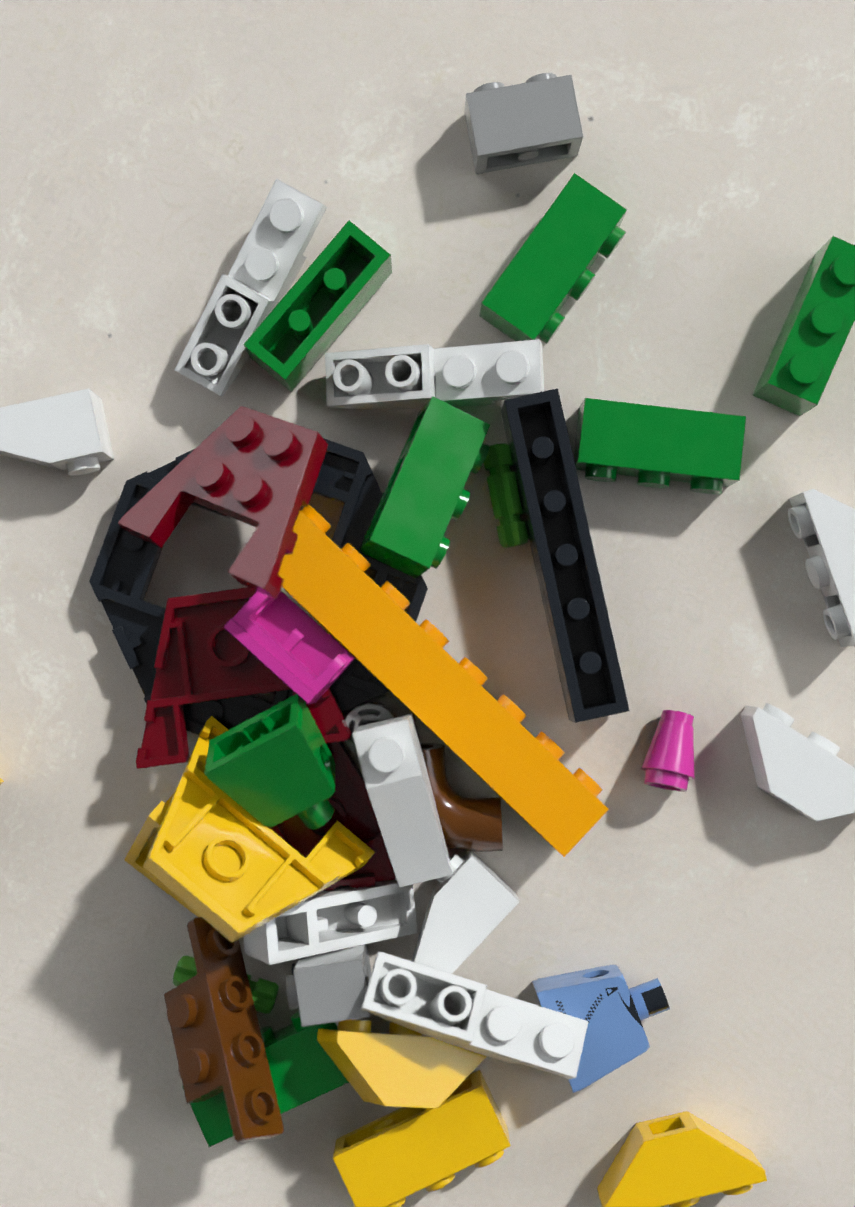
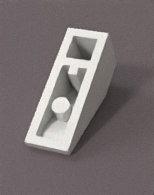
(58, 432)
(403, 799)
(462, 913)
(335, 922)

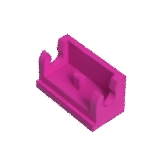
(290, 644)

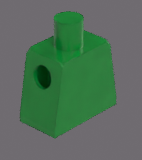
(276, 766)

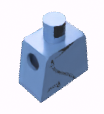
(613, 1015)

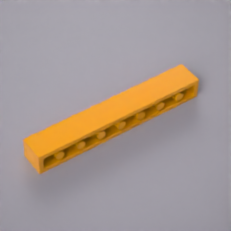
(438, 688)

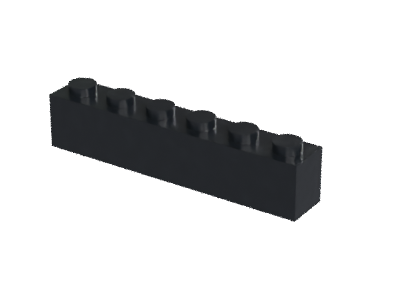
(564, 556)

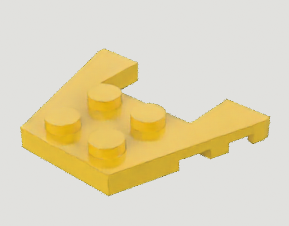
(233, 864)

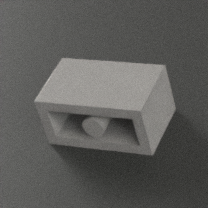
(523, 122)
(330, 985)

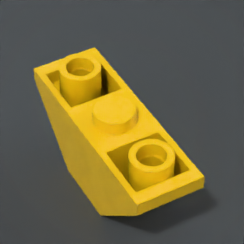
(397, 1065)
(676, 1163)

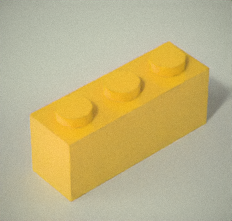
(421, 1146)

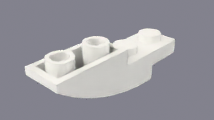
(252, 288)
(413, 374)
(474, 1017)

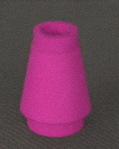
(671, 752)

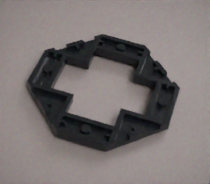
(129, 563)

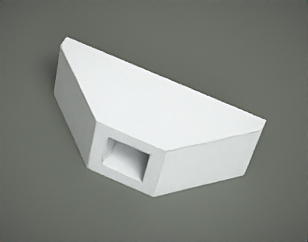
(830, 542)
(798, 768)

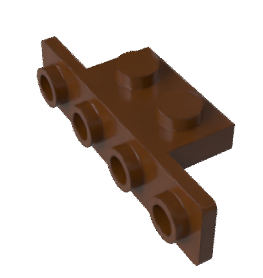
(221, 1037)

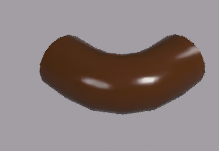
(465, 821)

